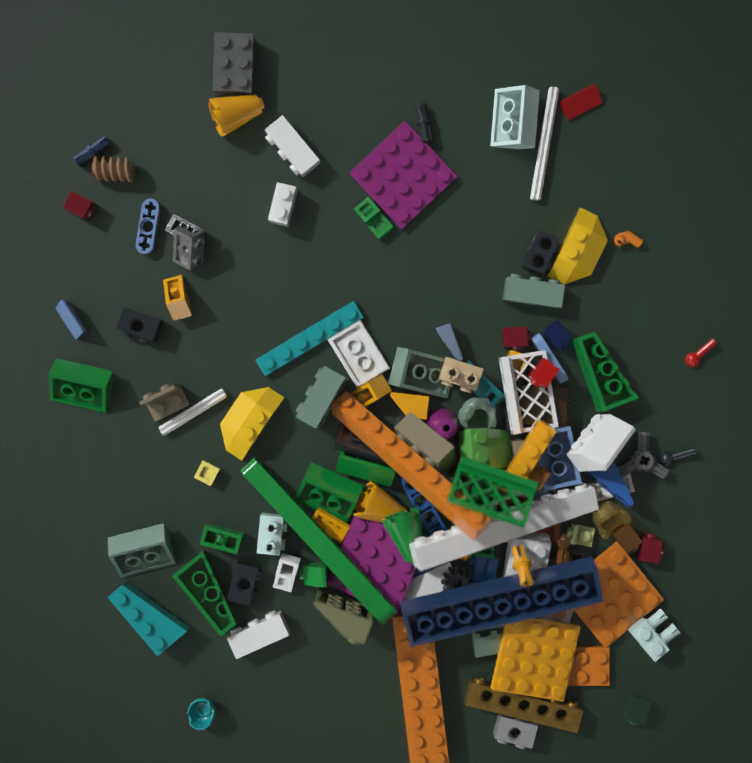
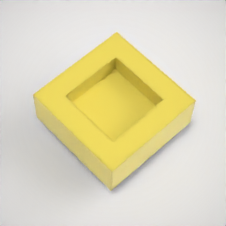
(207, 472)

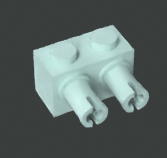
(271, 534)
(644, 633)

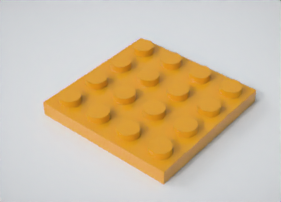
(536, 658)

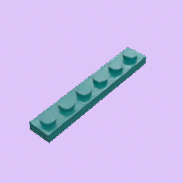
(309, 338)

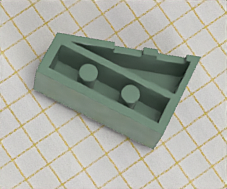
(487, 641)

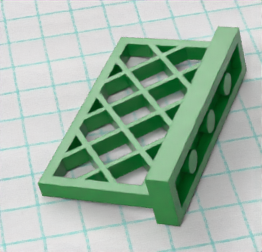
(495, 479)

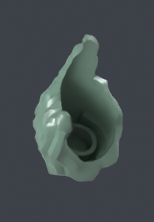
(477, 414)

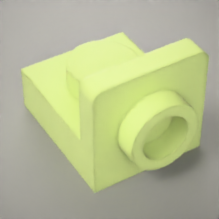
(580, 534)

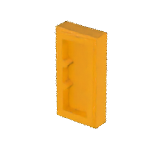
(331, 525)

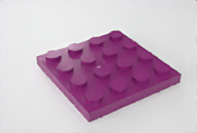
(403, 175)
(378, 558)

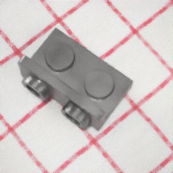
(188, 248)

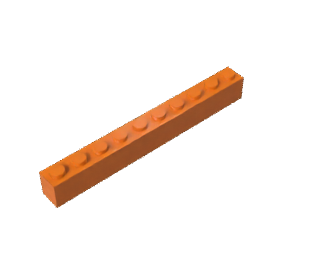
(407, 464)

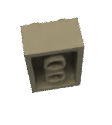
(426, 443)

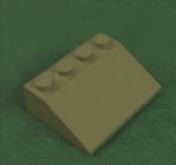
(345, 614)

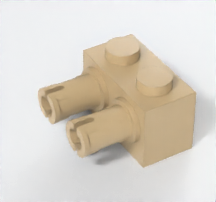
(460, 374)

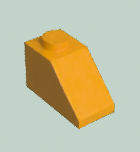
(177, 298)
(371, 391)
(412, 403)

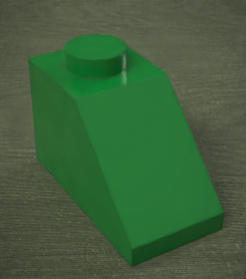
(314, 574)

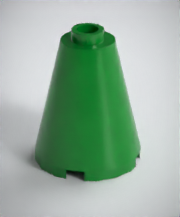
(404, 529)

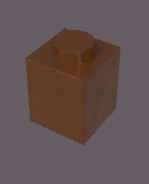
(626, 538)

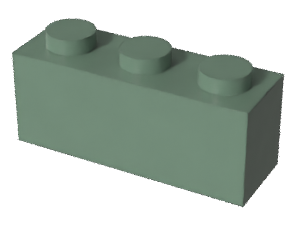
(533, 291)

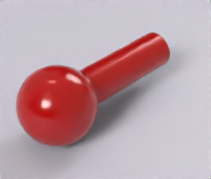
(693, 359)

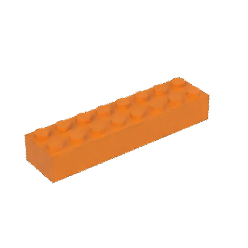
(420, 698)

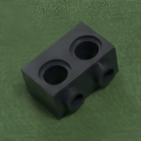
(536, 250)

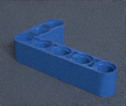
(424, 507)

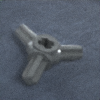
(650, 462)

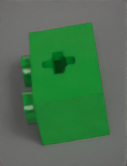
(222, 538)

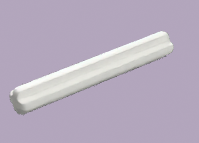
(192, 412)

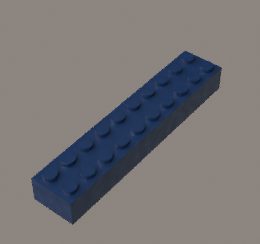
(501, 601)

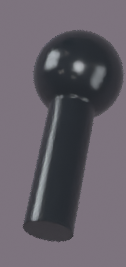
(668, 458)

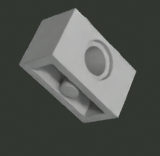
(523, 739)

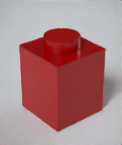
(543, 373)

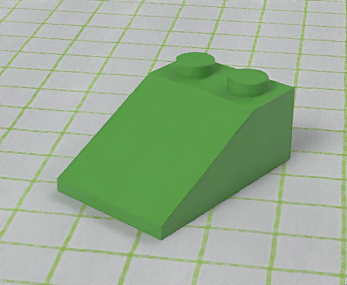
(486, 446)

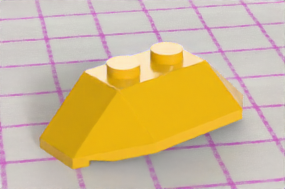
(579, 249)
(248, 419)

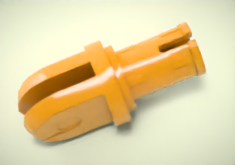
(522, 565)

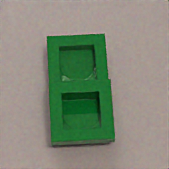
(373, 218)

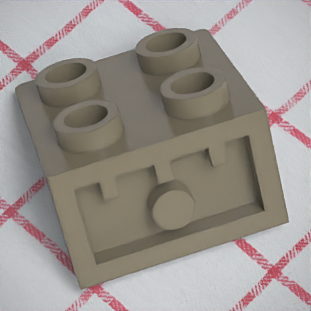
(165, 402)

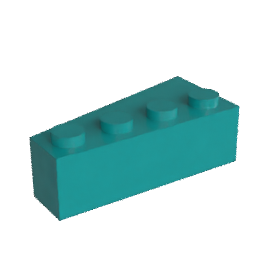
(148, 618)

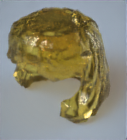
(609, 517)

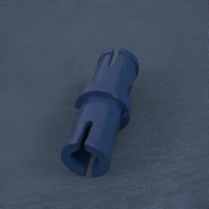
(91, 151)

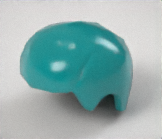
(201, 713)

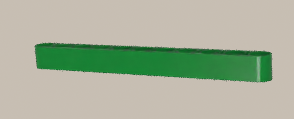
(319, 541)

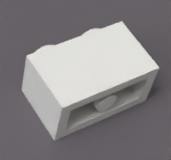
(282, 204)

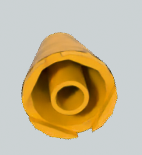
(234, 111)
(376, 504)

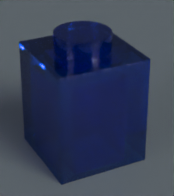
(557, 335)

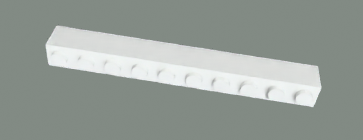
(542, 514)

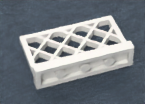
(511, 394)

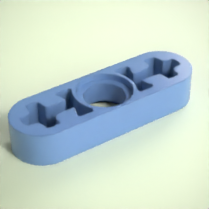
(155, 213)
(540, 345)

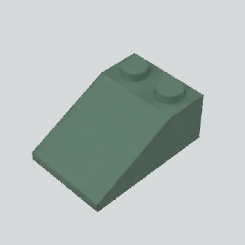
(418, 372)

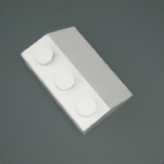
(600, 443)

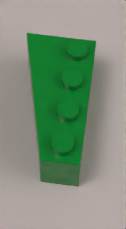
(206, 593)

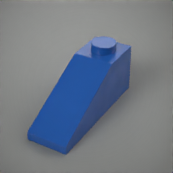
(613, 483)

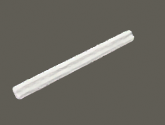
(544, 143)

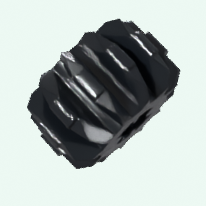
(462, 574)

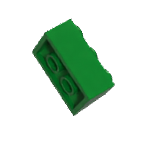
(80, 385)
(365, 468)
(329, 492)

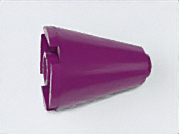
(439, 418)

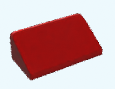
(581, 102)

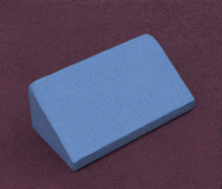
(71, 319)

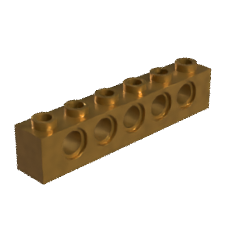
(569, 721)

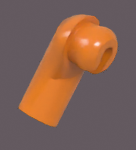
(627, 237)

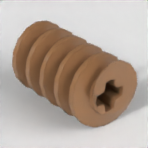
(112, 169)

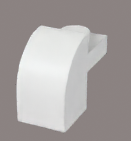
(286, 572)

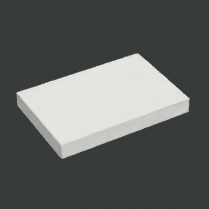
(358, 353)

